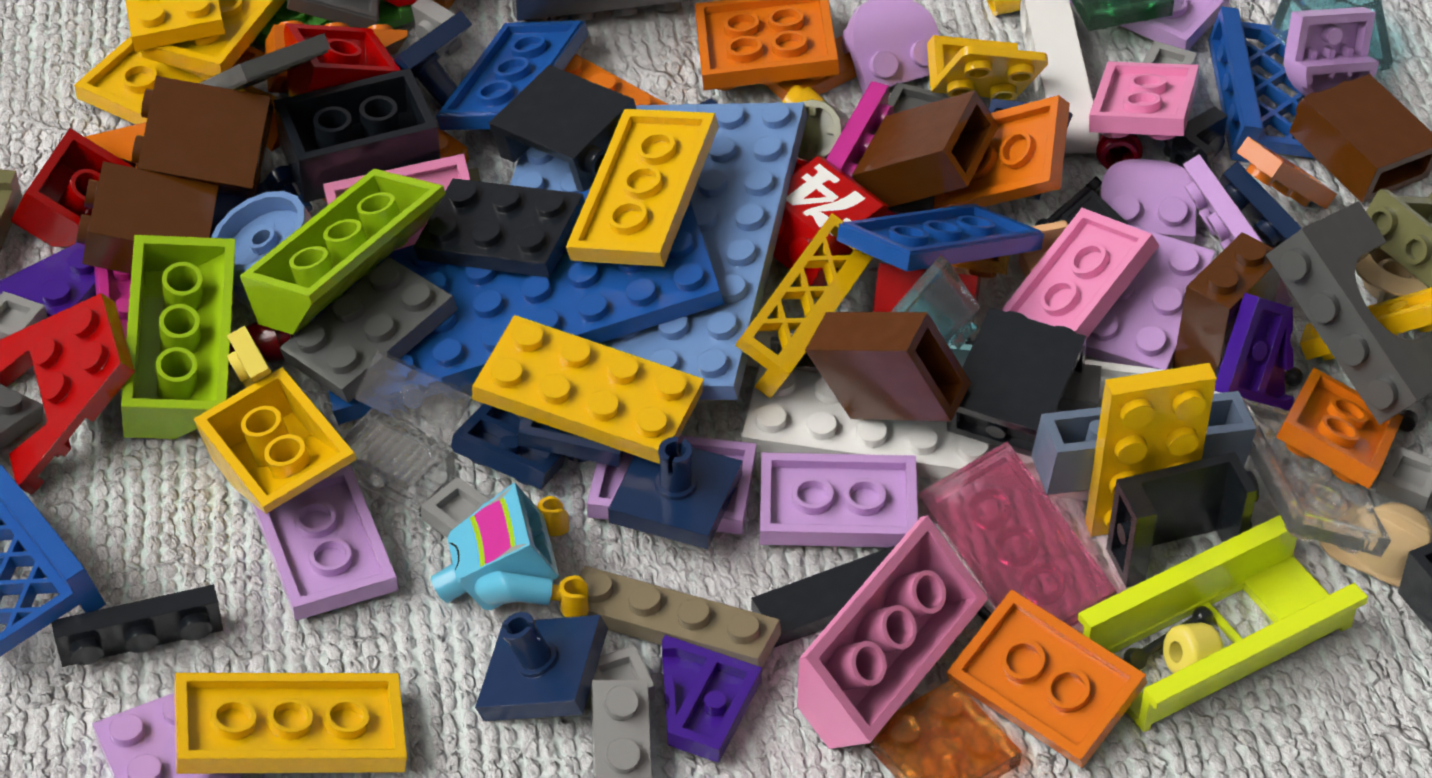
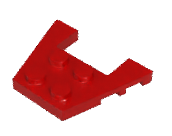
(78, 368)

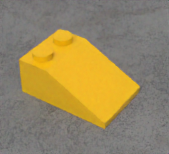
(272, 441)

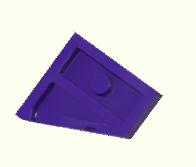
(55, 281)
(1259, 353)
(704, 697)

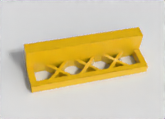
(829, 297)

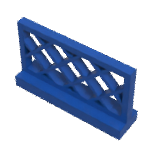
(1242, 86)
(38, 546)

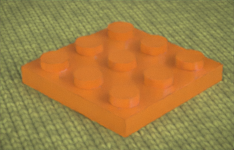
(764, 42)

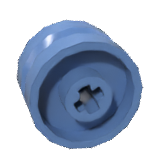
(258, 228)

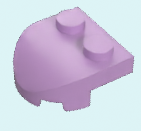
(889, 41)
(1328, 47)
(1151, 197)

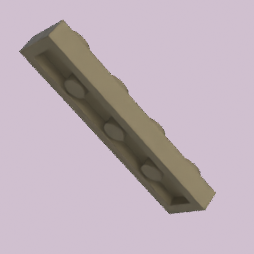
(656, 611)

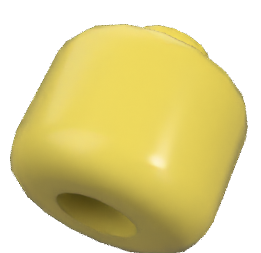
(1189, 644)

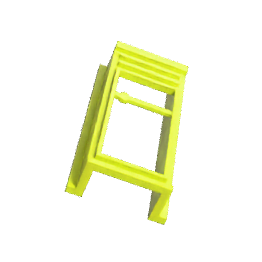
(1254, 562)

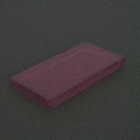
(1015, 536)

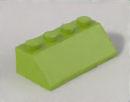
(337, 248)
(177, 333)

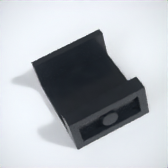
(562, 118)
(1015, 376)
(1175, 506)

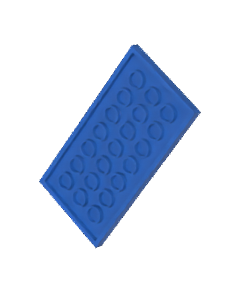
(578, 298)

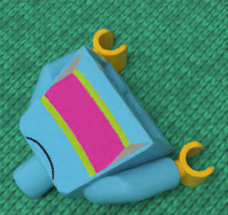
(508, 557)

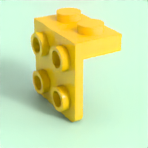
(986, 66)

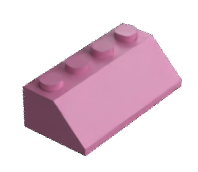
(886, 638)

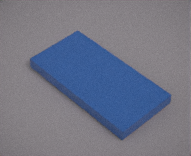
(507, 67)
(955, 232)

